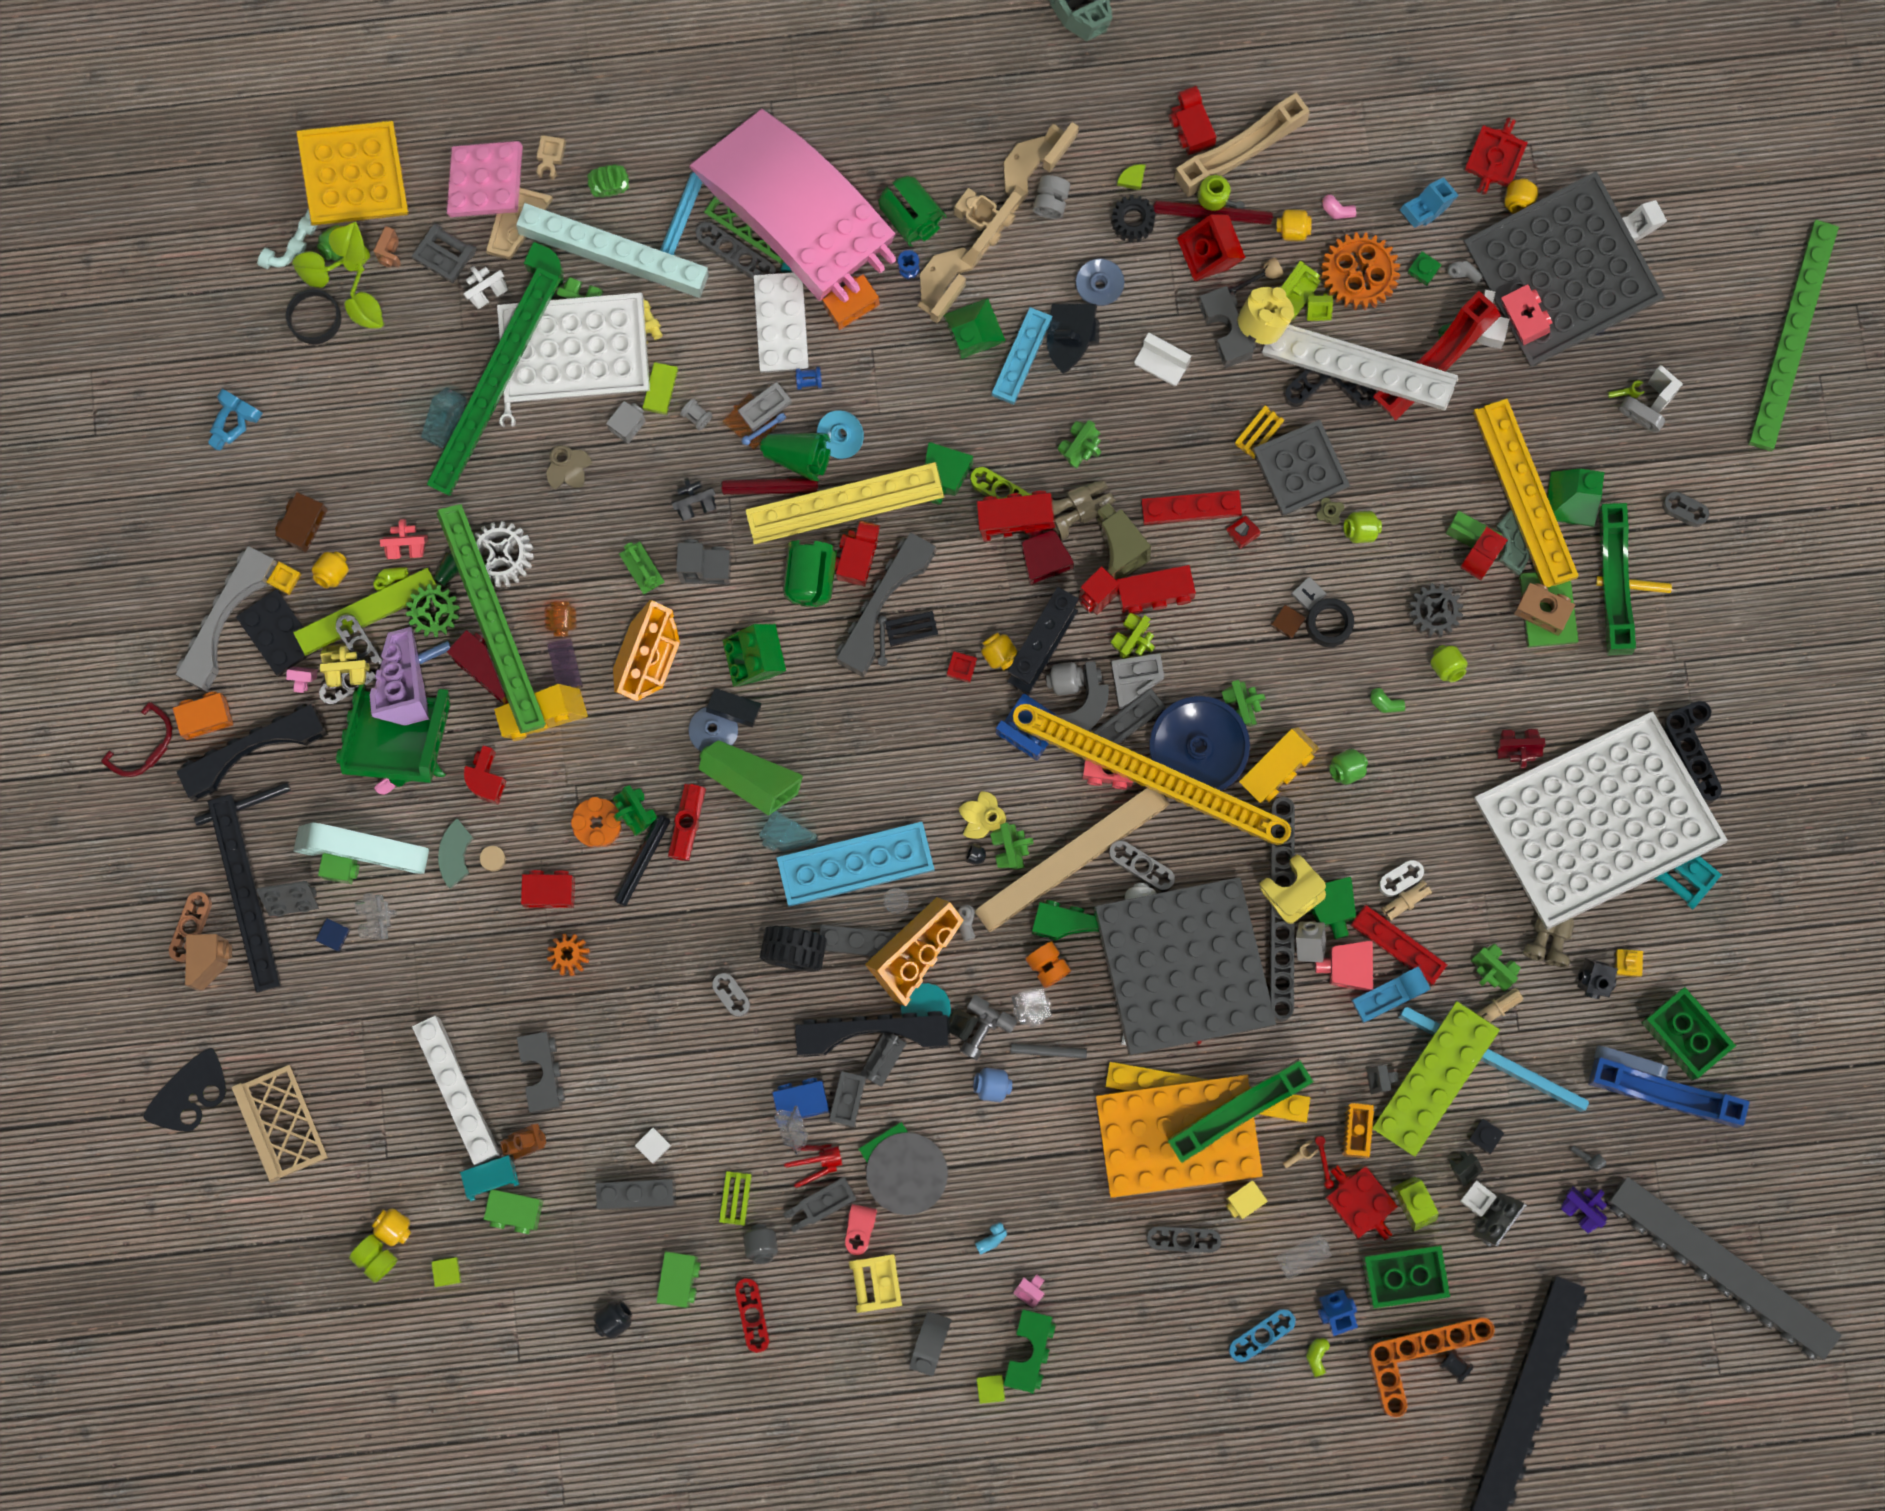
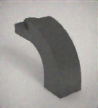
(1095, 699)

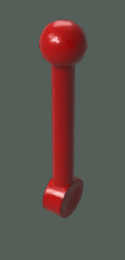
(1320, 1141)

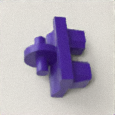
(1577, 1200)

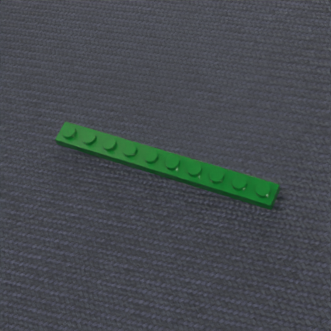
(493, 381)

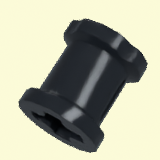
(1456, 1366)

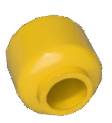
(1520, 195)
(1294, 225)
(330, 569)
(999, 651)
(391, 1227)

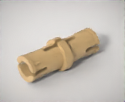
(1406, 900)

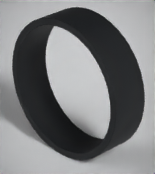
(306, 294)

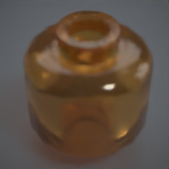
(560, 618)

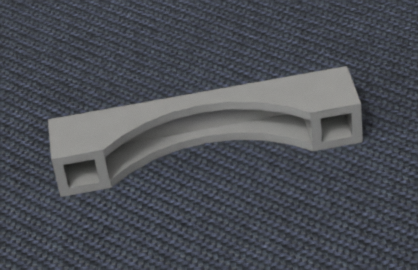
(201, 663)

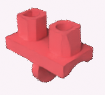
(415, 542)

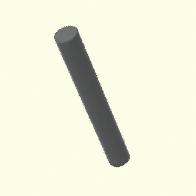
(1048, 1050)

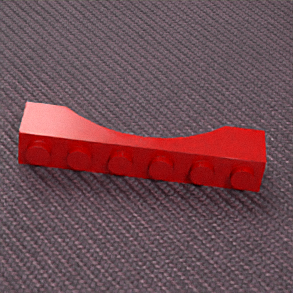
(1466, 328)

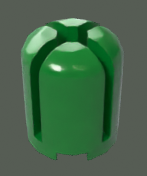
(928, 211)
(809, 573)

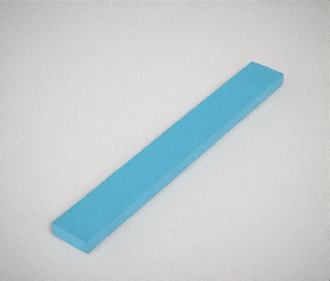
(1505, 1065)

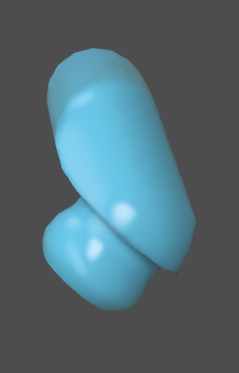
(993, 1240)

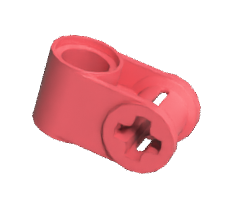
(860, 1224)

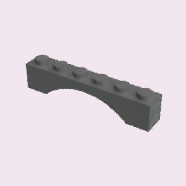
(912, 560)

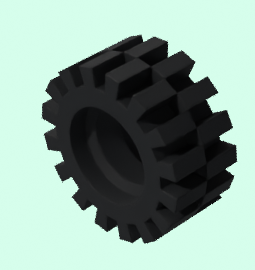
(1126, 206)

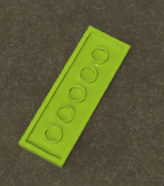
(1435, 1078)

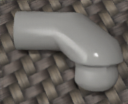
(1465, 269)

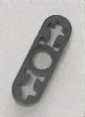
(1202, 1246)

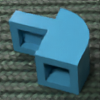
(1430, 203)

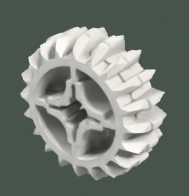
(494, 562)

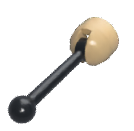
(1271, 270)

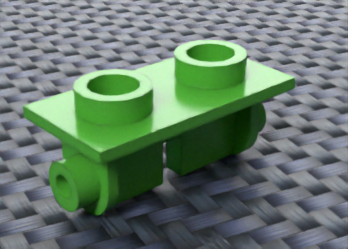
(641, 567)

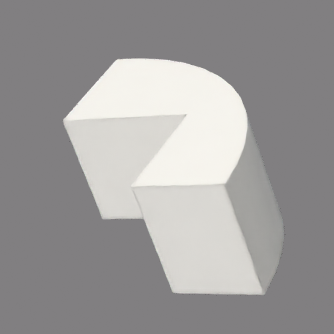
(1644, 220)

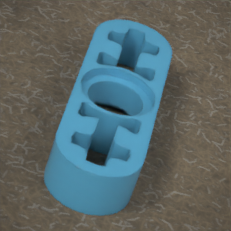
(1281, 1330)

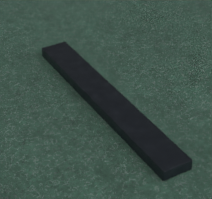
(244, 893)

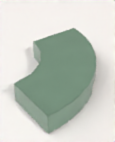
(1515, 551)
(452, 853)

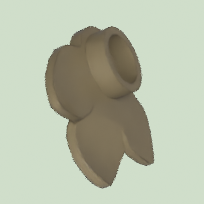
(568, 471)

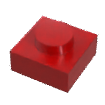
(961, 667)

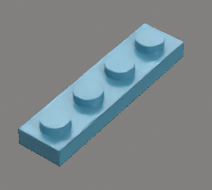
(1021, 356)

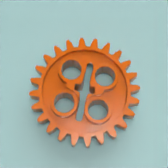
(1340, 277)

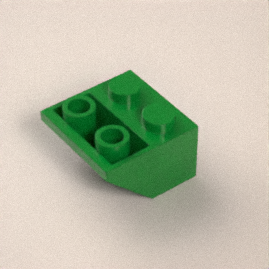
(754, 654)

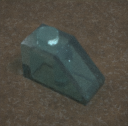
(443, 416)
(785, 834)

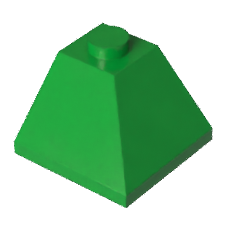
(974, 328)
(1576, 495)

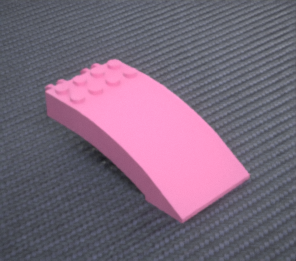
(796, 204)

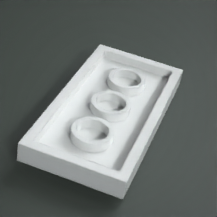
(781, 322)

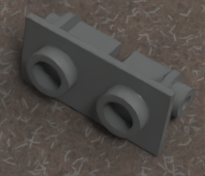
(883, 1058)

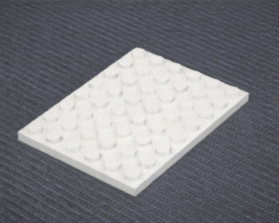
(1600, 820)

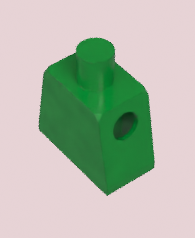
(952, 467)
(1336, 907)

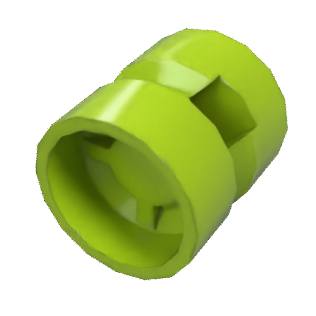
(373, 1258)

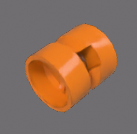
(1044, 956)

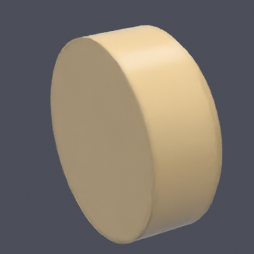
(492, 858)

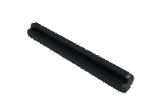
(642, 860)

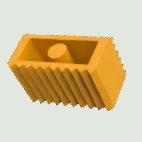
(1358, 1130)

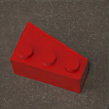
(1015, 514)

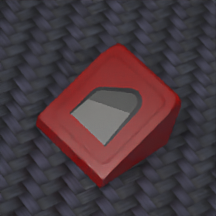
(1243, 532)

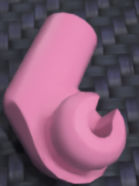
(1336, 210)

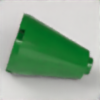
(798, 452)

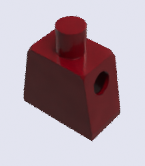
(1045, 556)

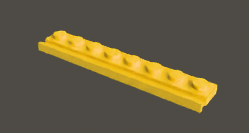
(1525, 494)

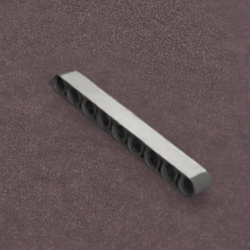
(1275, 920)

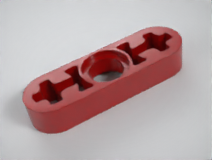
(762, 1333)

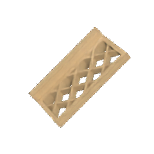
(258, 1131)

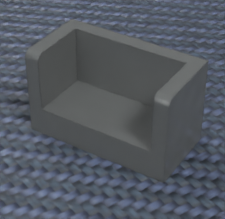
(847, 1099)

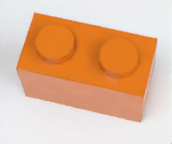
(855, 307)
(202, 715)

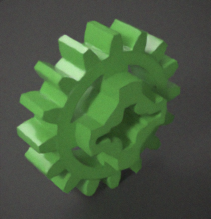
(420, 612)

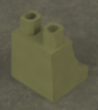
(1124, 542)

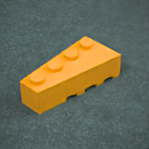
(914, 949)

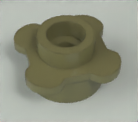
(1332, 518)

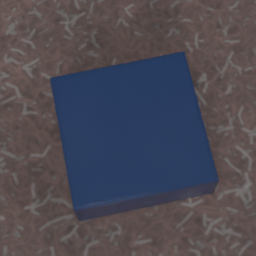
(332, 935)

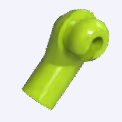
(388, 576)
(1315, 1355)

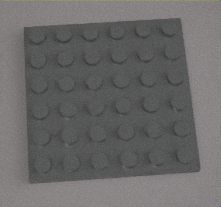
(1575, 258)
(1184, 966)

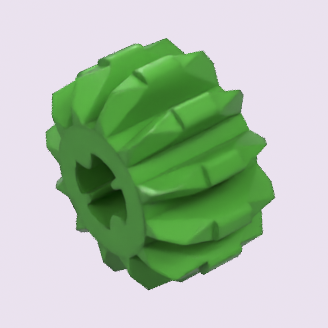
(608, 181)

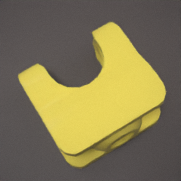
(1298, 898)

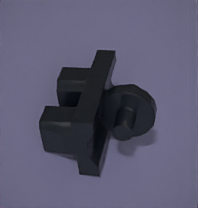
(705, 497)

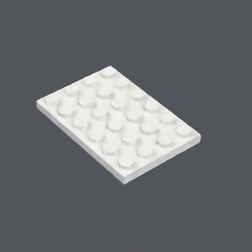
(582, 349)

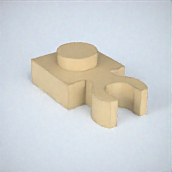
(550, 153)

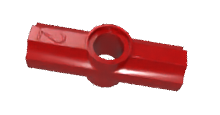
(684, 838)

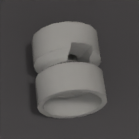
(1051, 197)

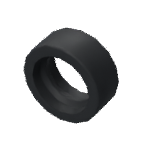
(1330, 603)

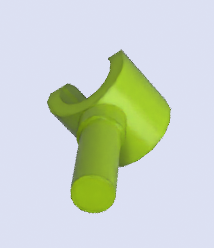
(1628, 391)

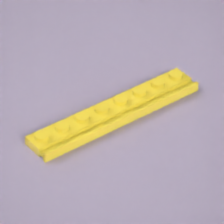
(845, 503)

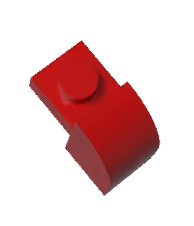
(1483, 553)
(480, 781)

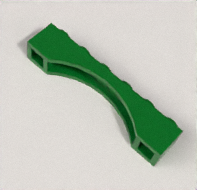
(1615, 574)
(1058, 922)
(1239, 1110)

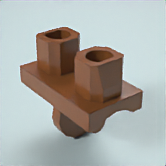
(524, 1142)

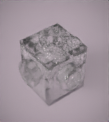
(1031, 1007)

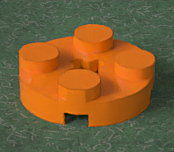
(596, 808)

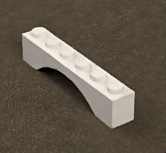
(455, 1091)

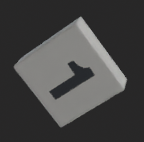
(1308, 593)

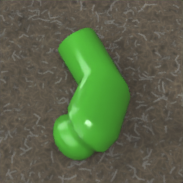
(1384, 704)

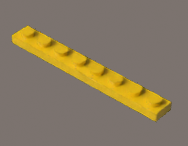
(1130, 1078)

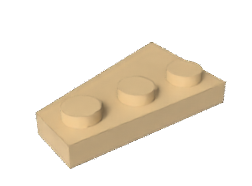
(504, 236)

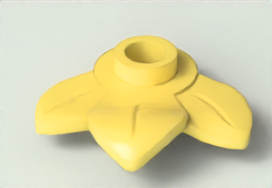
(978, 816)

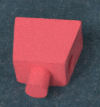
(1349, 966)

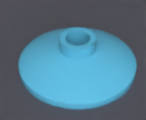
(841, 446)

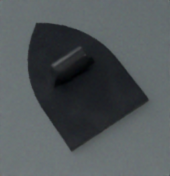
(1070, 333)

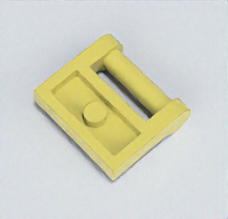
(884, 1283)

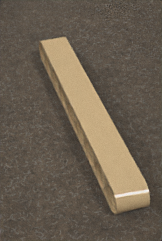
(1071, 858)

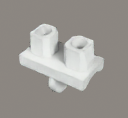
(495, 282)

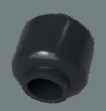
(612, 1319)

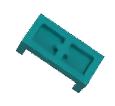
(489, 1176)

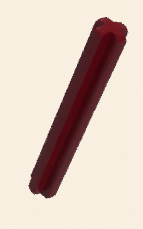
(768, 486)

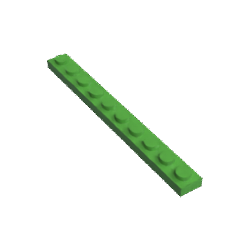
(1793, 335)
(491, 619)

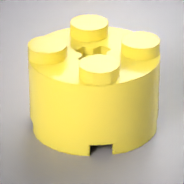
(1266, 314)

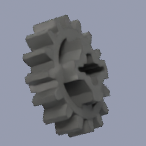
(1428, 604)

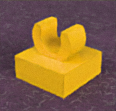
(1629, 963)

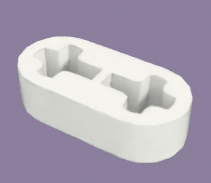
(1398, 873)

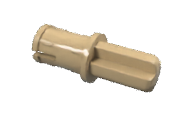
(1501, 1005)

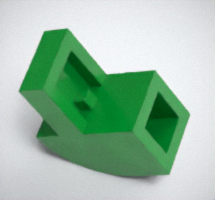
(545, 259)

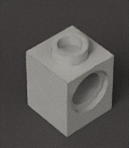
(626, 421)
(1311, 941)

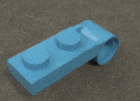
(1391, 994)

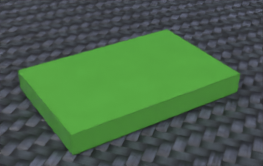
(1540, 637)

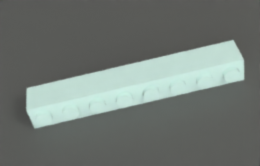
(612, 250)

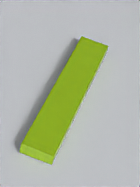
(366, 611)

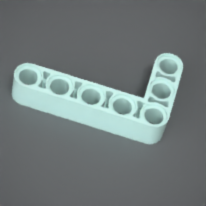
(321, 838)

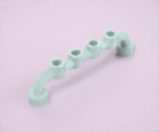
(295, 246)

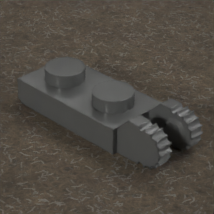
(822, 1204)

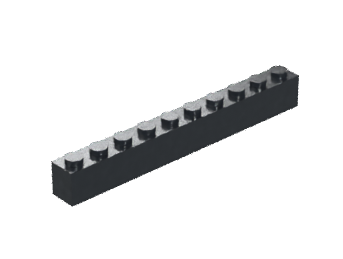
(1529, 1396)

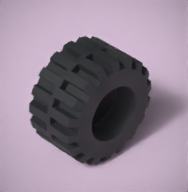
(793, 948)

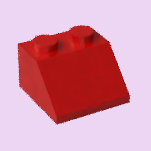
(1211, 247)

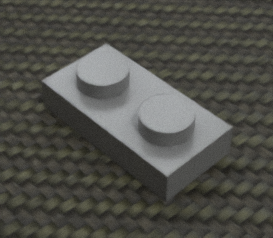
(764, 406)

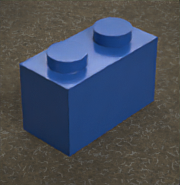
(808, 1097)

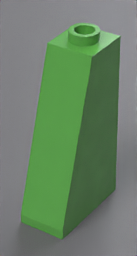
(749, 776)

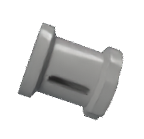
(696, 414)

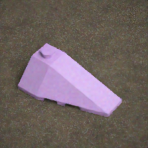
(399, 684)

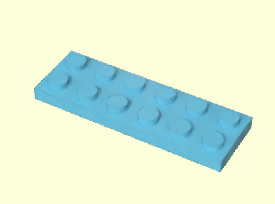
(855, 864)

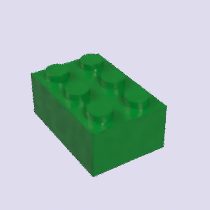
(1688, 1034)
(1405, 1277)

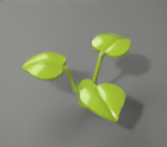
(349, 244)

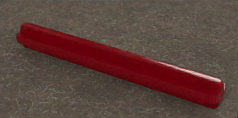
(1199, 211)

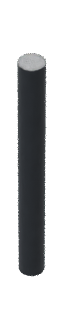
(249, 801)

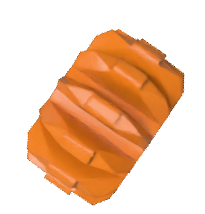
(577, 954)

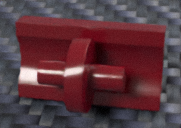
(1520, 749)

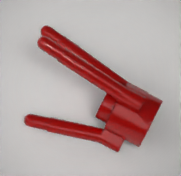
(829, 1157)

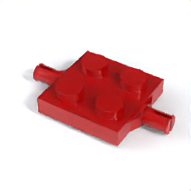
(1496, 156)
(1361, 1202)

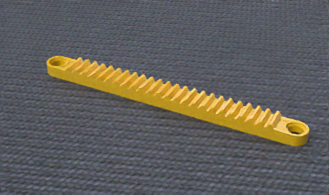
(1151, 774)

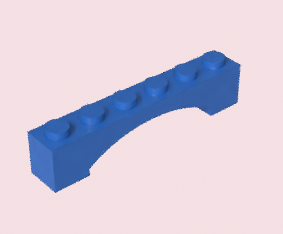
(1669, 1094)

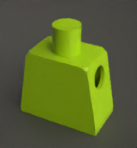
(1416, 1203)

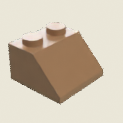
(205, 959)

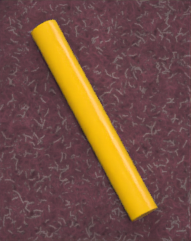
(1643, 585)

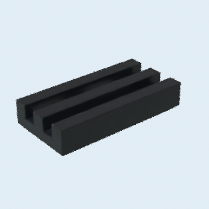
(910, 619)

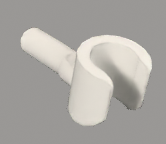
(507, 414)

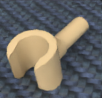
(1303, 1153)

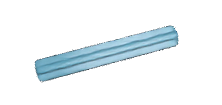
(681, 214)

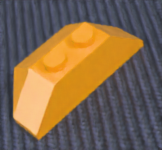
(646, 652)

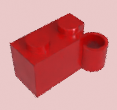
(1192, 122)
(857, 554)

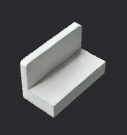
(1162, 359)
(1666, 385)

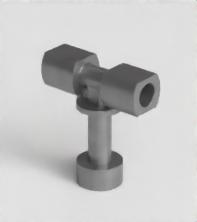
(989, 1019)

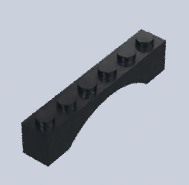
(206, 774)
(819, 1039)

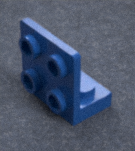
(1022, 740)

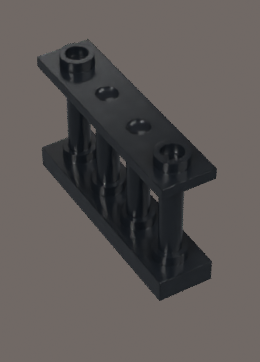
(1043, 641)

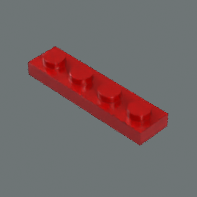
(1191, 507)

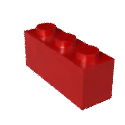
(1156, 590)

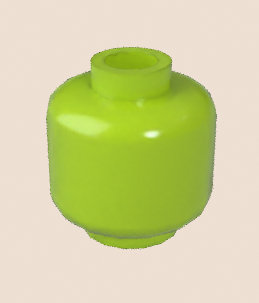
(1214, 192)
(1362, 527)
(1449, 663)

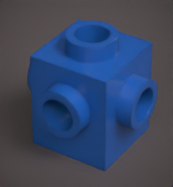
(1338, 1312)

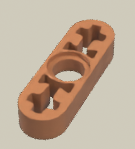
(185, 917)

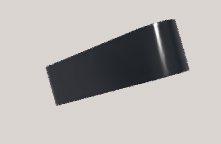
(1697, 754)

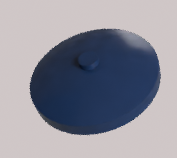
(1202, 741)

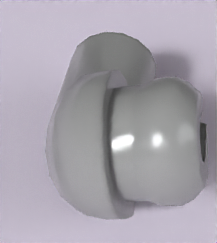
(967, 914)

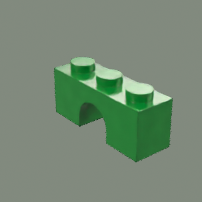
(1026, 1375)

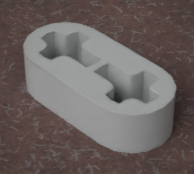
(1642, 414)
(736, 991)

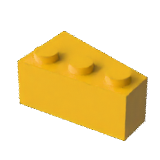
(557, 704)
(1279, 765)

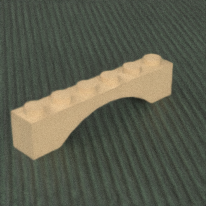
(1269, 129)

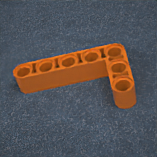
(1418, 1350)

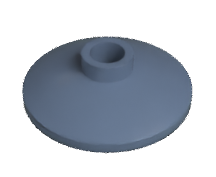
(1100, 271)
(700, 736)

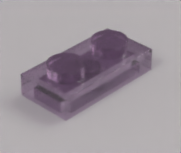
(565, 663)

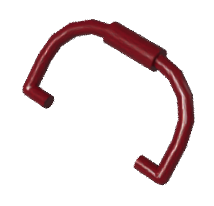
(154, 756)

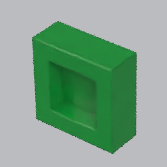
(1424, 268)

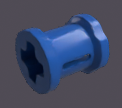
(906, 258)
(817, 381)

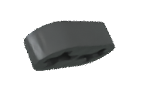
(1688, 504)

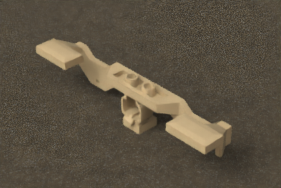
(982, 215)

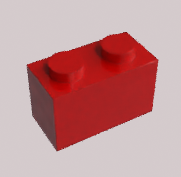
(1098, 591)
(548, 890)

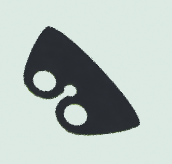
(174, 1096)

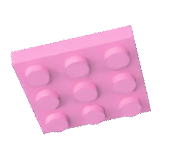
(484, 179)

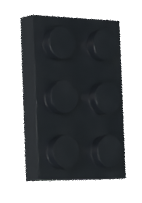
(271, 629)

